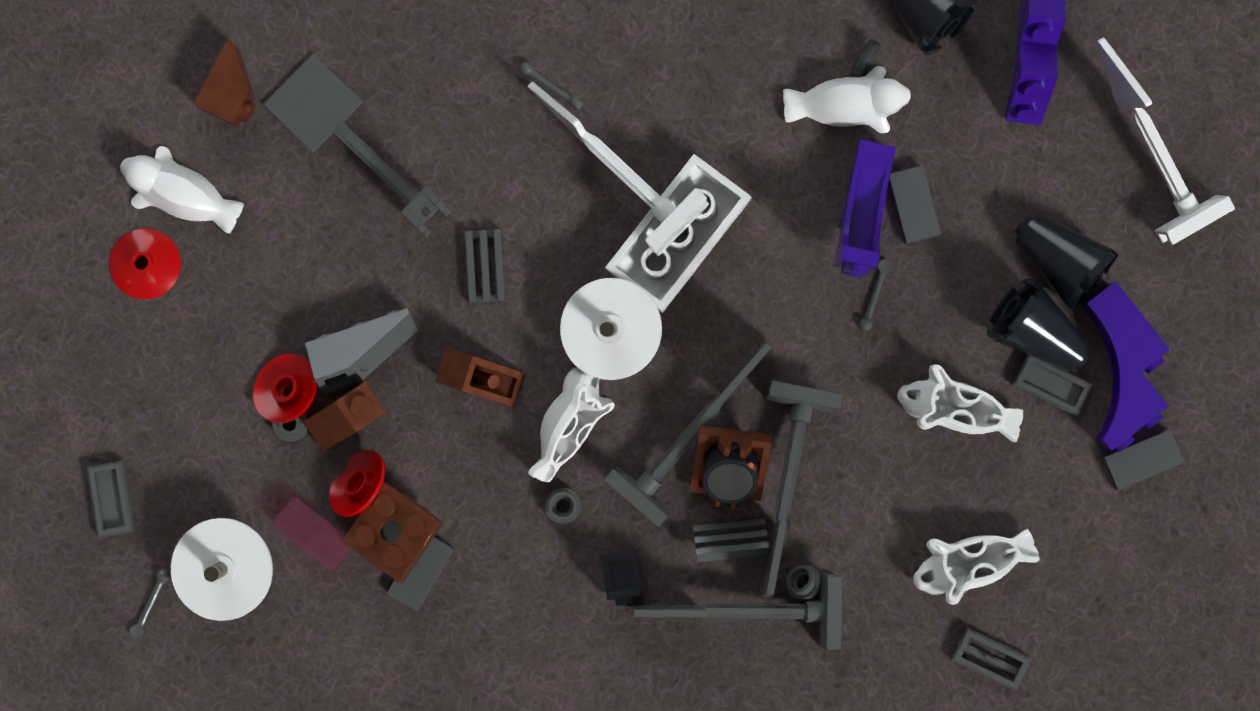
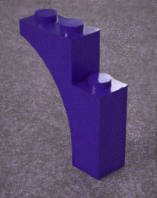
(1035, 60)
(863, 209)
(1131, 349)

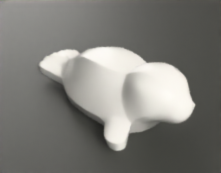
(849, 101)
(177, 190)
(957, 406)
(569, 422)
(972, 563)

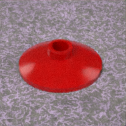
(162, 266)
(273, 387)
(358, 484)

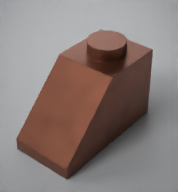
(227, 88)
(479, 377)
(344, 416)

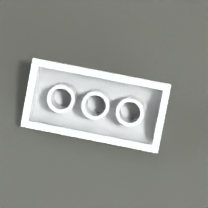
(667, 274)

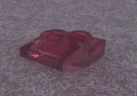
(312, 533)

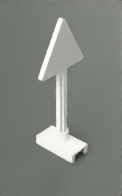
(1130, 95)
(672, 218)

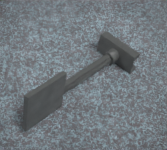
(316, 105)
(802, 402)
(641, 491)
(825, 611)

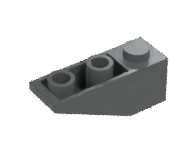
(353, 353)

